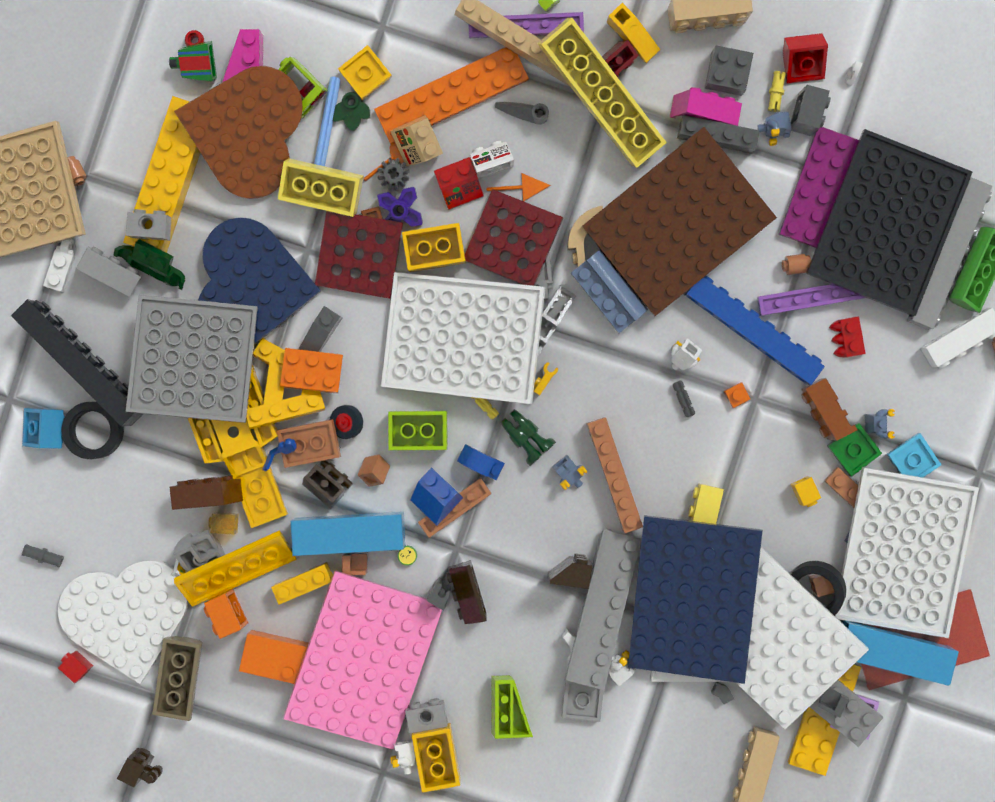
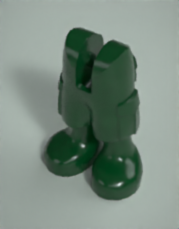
(524, 431)

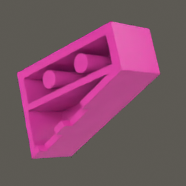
(246, 52)
(706, 106)

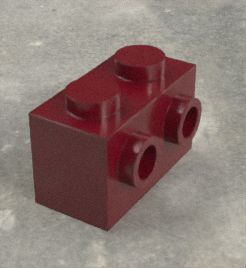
(620, 56)

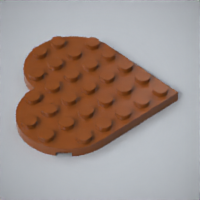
(244, 128)

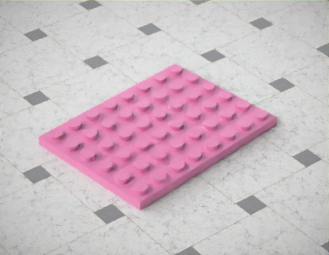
(363, 660)

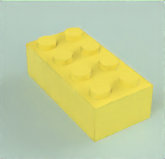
(320, 187)

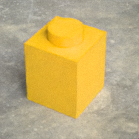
(806, 491)

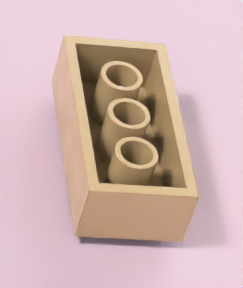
(707, 13)

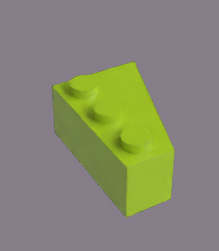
(507, 712)

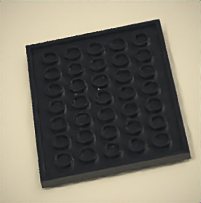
(889, 222)

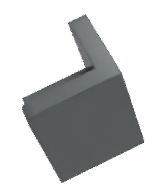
(833, 702)

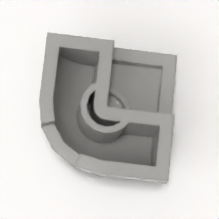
(197, 550)

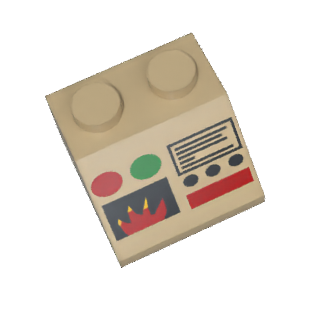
(416, 141)

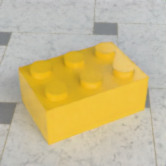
(433, 247)
(436, 759)

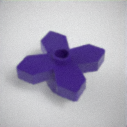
(406, 199)

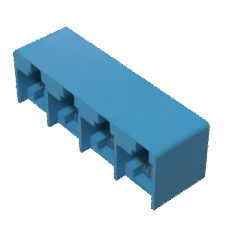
(348, 533)
(905, 653)

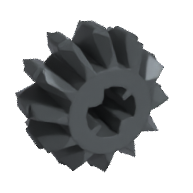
(388, 168)

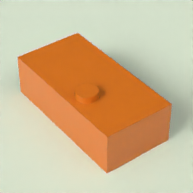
(272, 656)

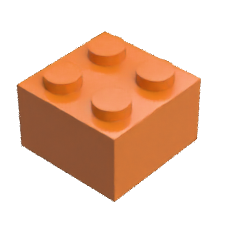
(225, 614)

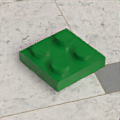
(855, 450)

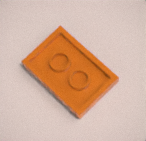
(311, 370)

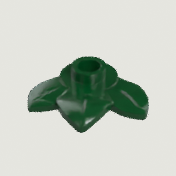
(351, 113)

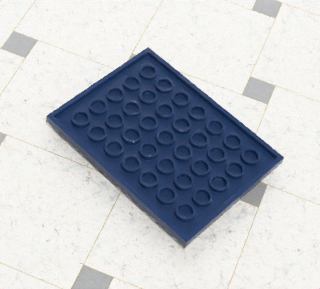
(695, 598)

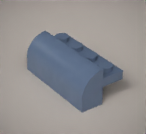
(609, 291)

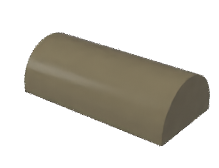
(177, 677)

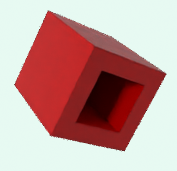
(75, 666)

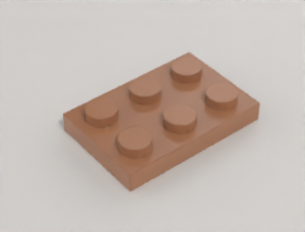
(313, 441)

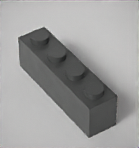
(726, 135)

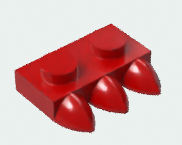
(849, 336)

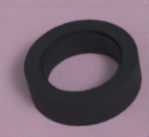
(69, 432)
(831, 574)

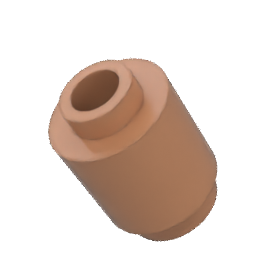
(77, 171)
(796, 264)

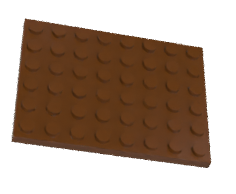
(679, 221)

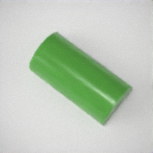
(977, 273)

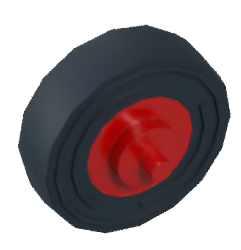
(347, 421)

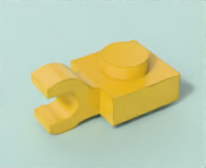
(541, 383)

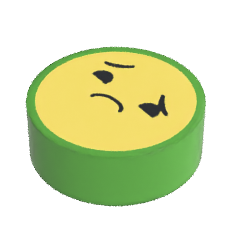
(407, 555)

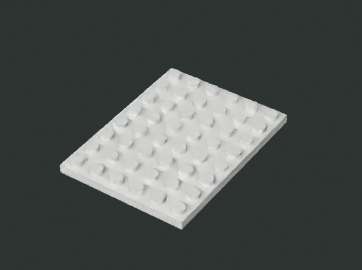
(463, 337)
(906, 551)
(793, 645)

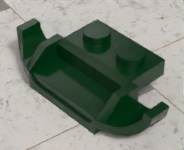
(152, 262)

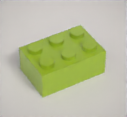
(417, 430)

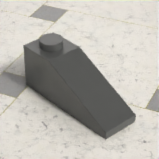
(321, 330)

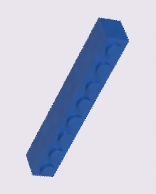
(755, 331)

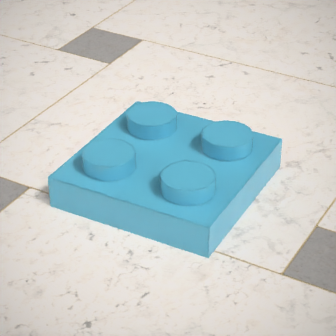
(914, 457)

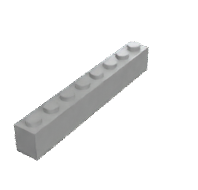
(952, 253)

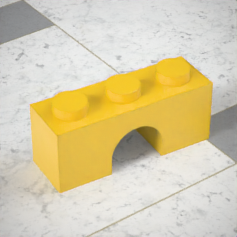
(302, 583)

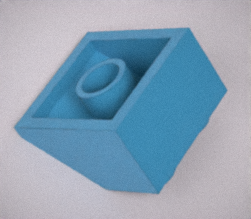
(42, 428)

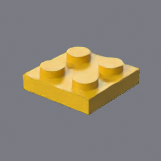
(365, 72)

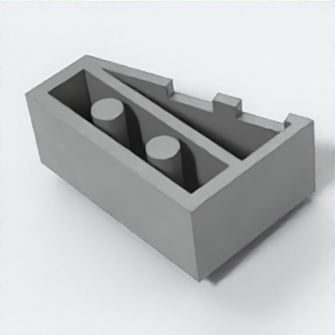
(108, 271)

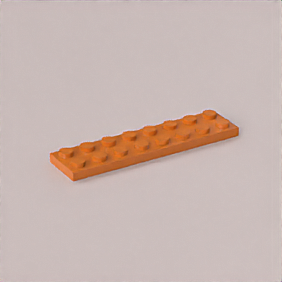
(455, 91)

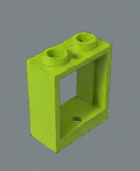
(286, 66)

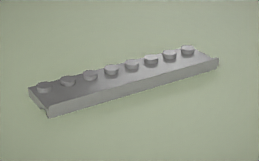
(603, 609)

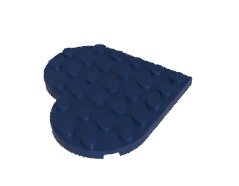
(254, 270)

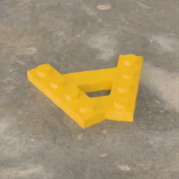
(274, 407)

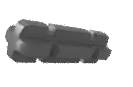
(683, 398)

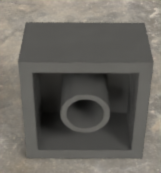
(729, 70)
(809, 110)

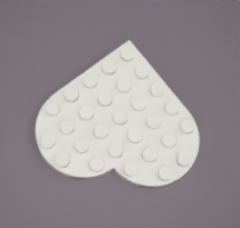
(124, 615)

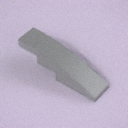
(553, 314)

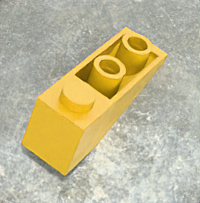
(631, 29)

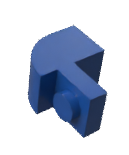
(480, 462)

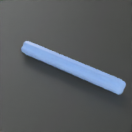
(327, 121)

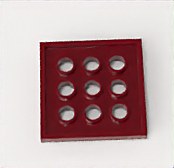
(516, 208)
(345, 281)

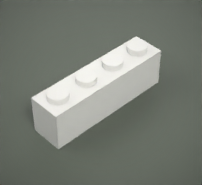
(960, 338)

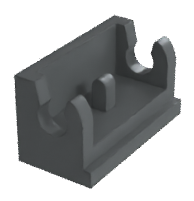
(438, 597)

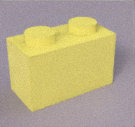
(706, 504)

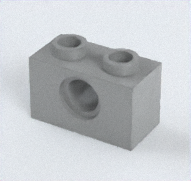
(136, 225)
(417, 723)

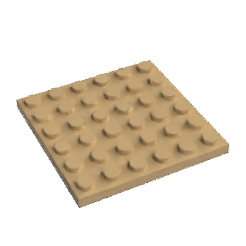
(36, 190)

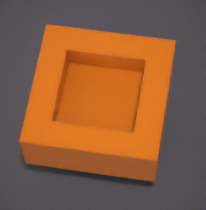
(737, 395)

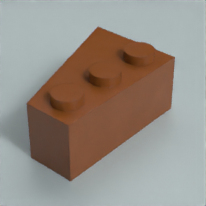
(827, 410)

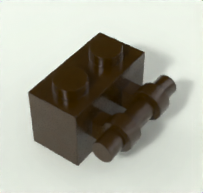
(324, 486)
(138, 768)

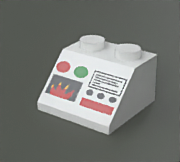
(491, 159)

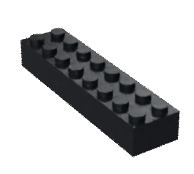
(76, 359)

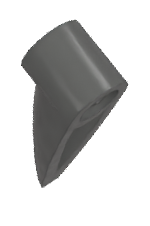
(524, 111)

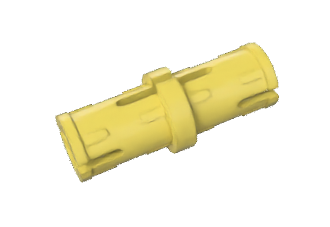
(776, 91)

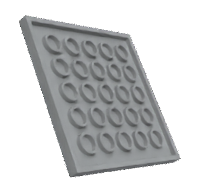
(191, 359)

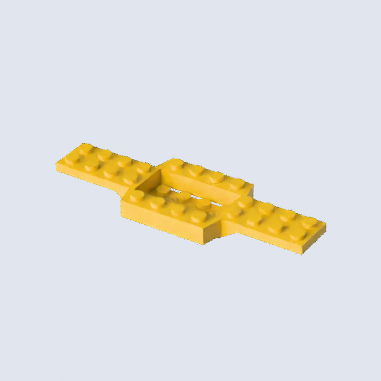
(244, 459)

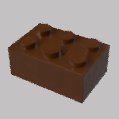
(206, 492)

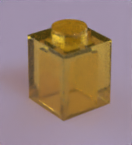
(224, 523)

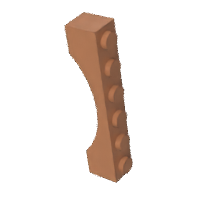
(614, 475)

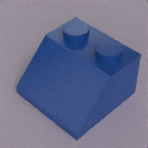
(435, 496)

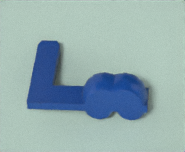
(285, 447)

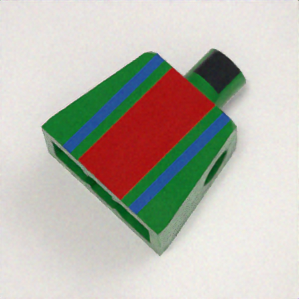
(195, 62)

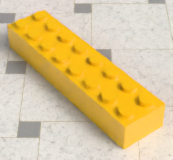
(168, 173)

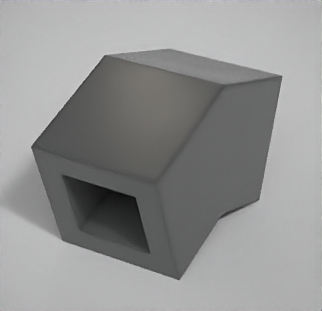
(722, 692)

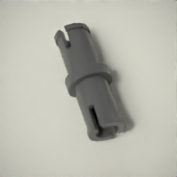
(42, 555)

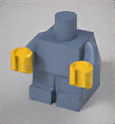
(776, 126)
(877, 423)
(569, 472)

